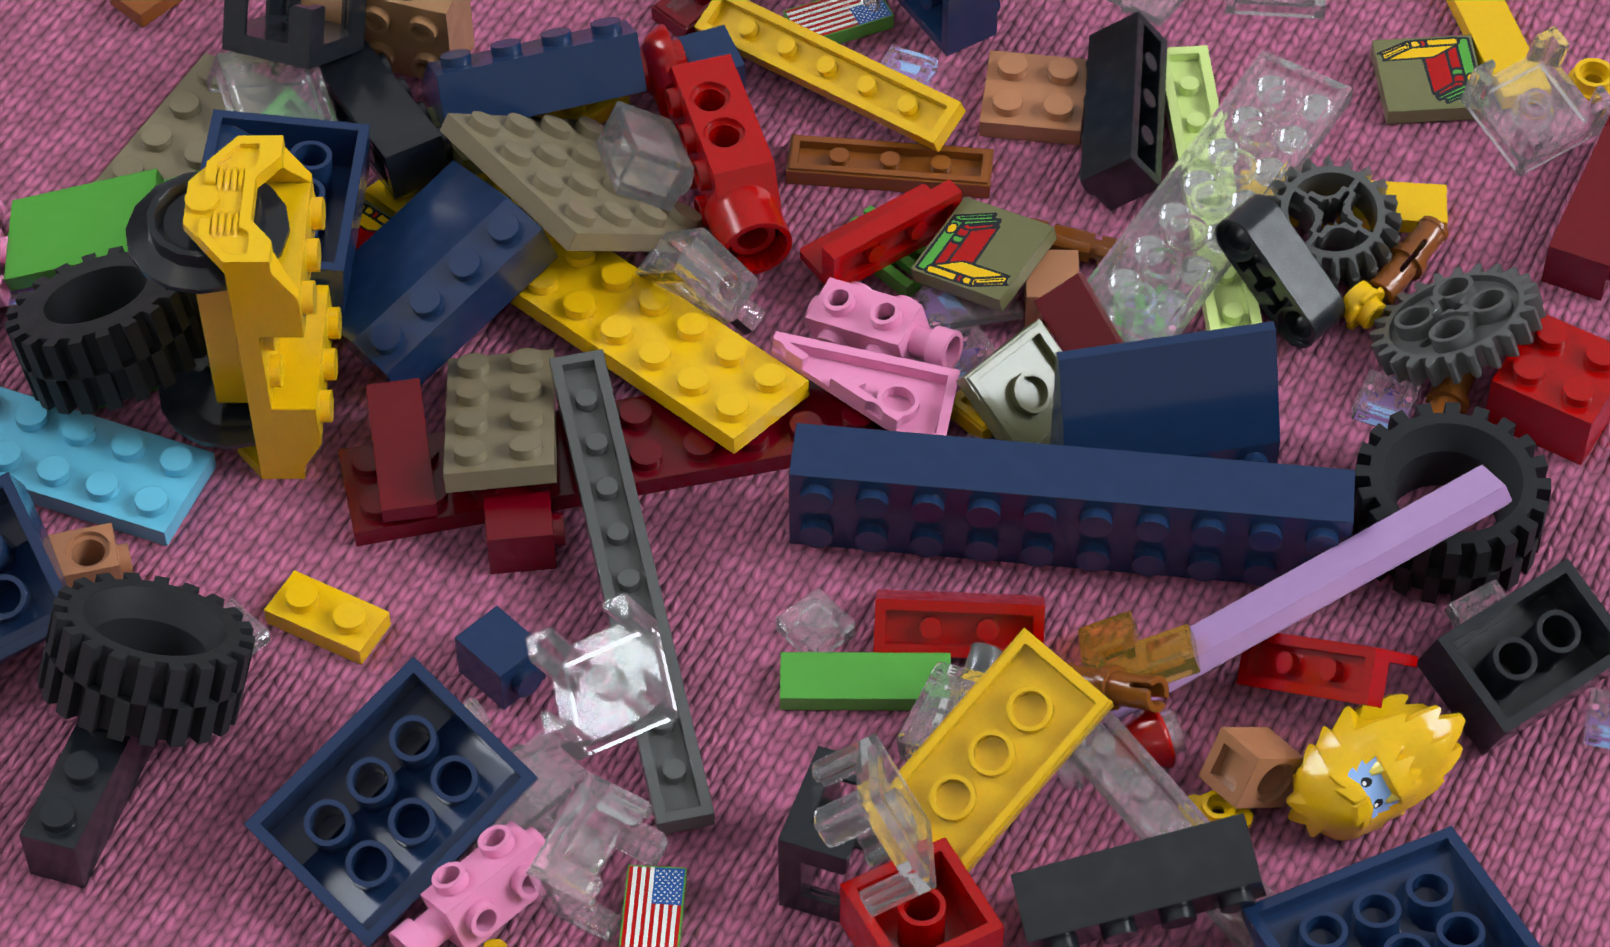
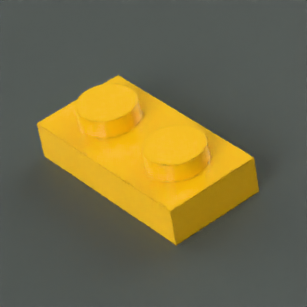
(327, 617)

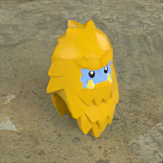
(1373, 766)

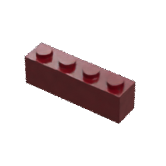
(1581, 244)

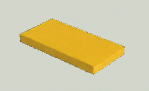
(1002, 745)

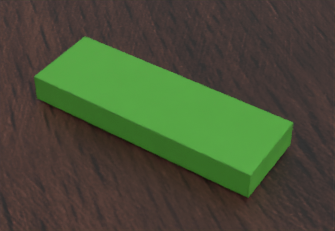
(854, 680)

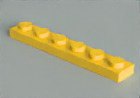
(836, 72)

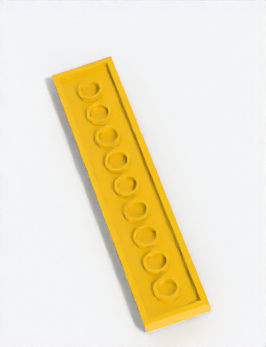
(653, 339)

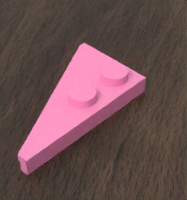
(882, 387)

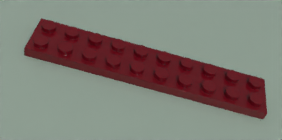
(660, 448)

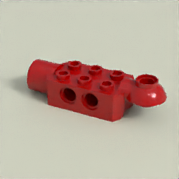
(726, 147)

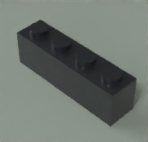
(1124, 111)
(403, 140)
(81, 804)
(1140, 885)

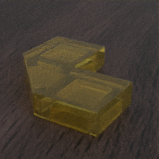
(1118, 643)

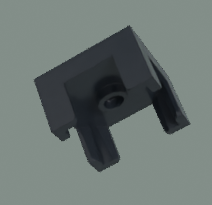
(294, 32)
(804, 851)

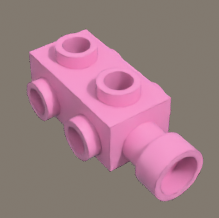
(880, 323)
(477, 894)

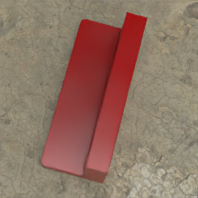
(882, 234)
(952, 620)
(1320, 668)

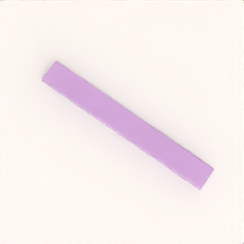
(1343, 569)

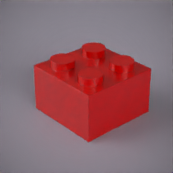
(1556, 389)
(943, 917)

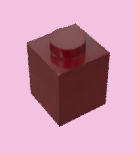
(522, 532)

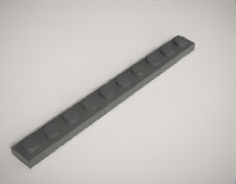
(626, 565)

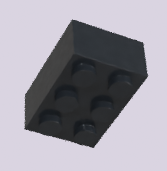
(1521, 656)

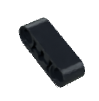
(1280, 271)

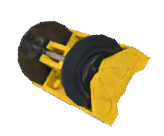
(247, 250)

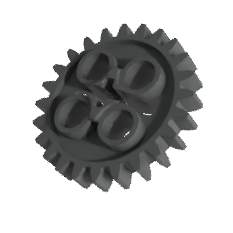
(1458, 325)

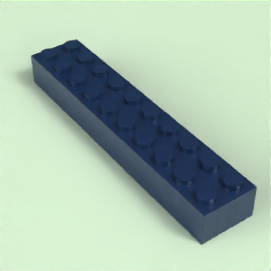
(1063, 504)

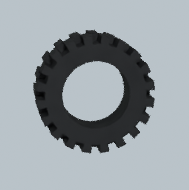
(103, 334)
(1433, 452)
(146, 659)

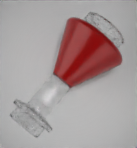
(1156, 732)

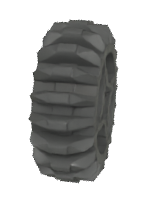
(1332, 191)

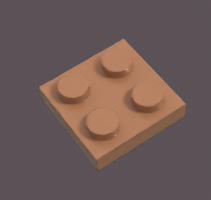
(1034, 98)

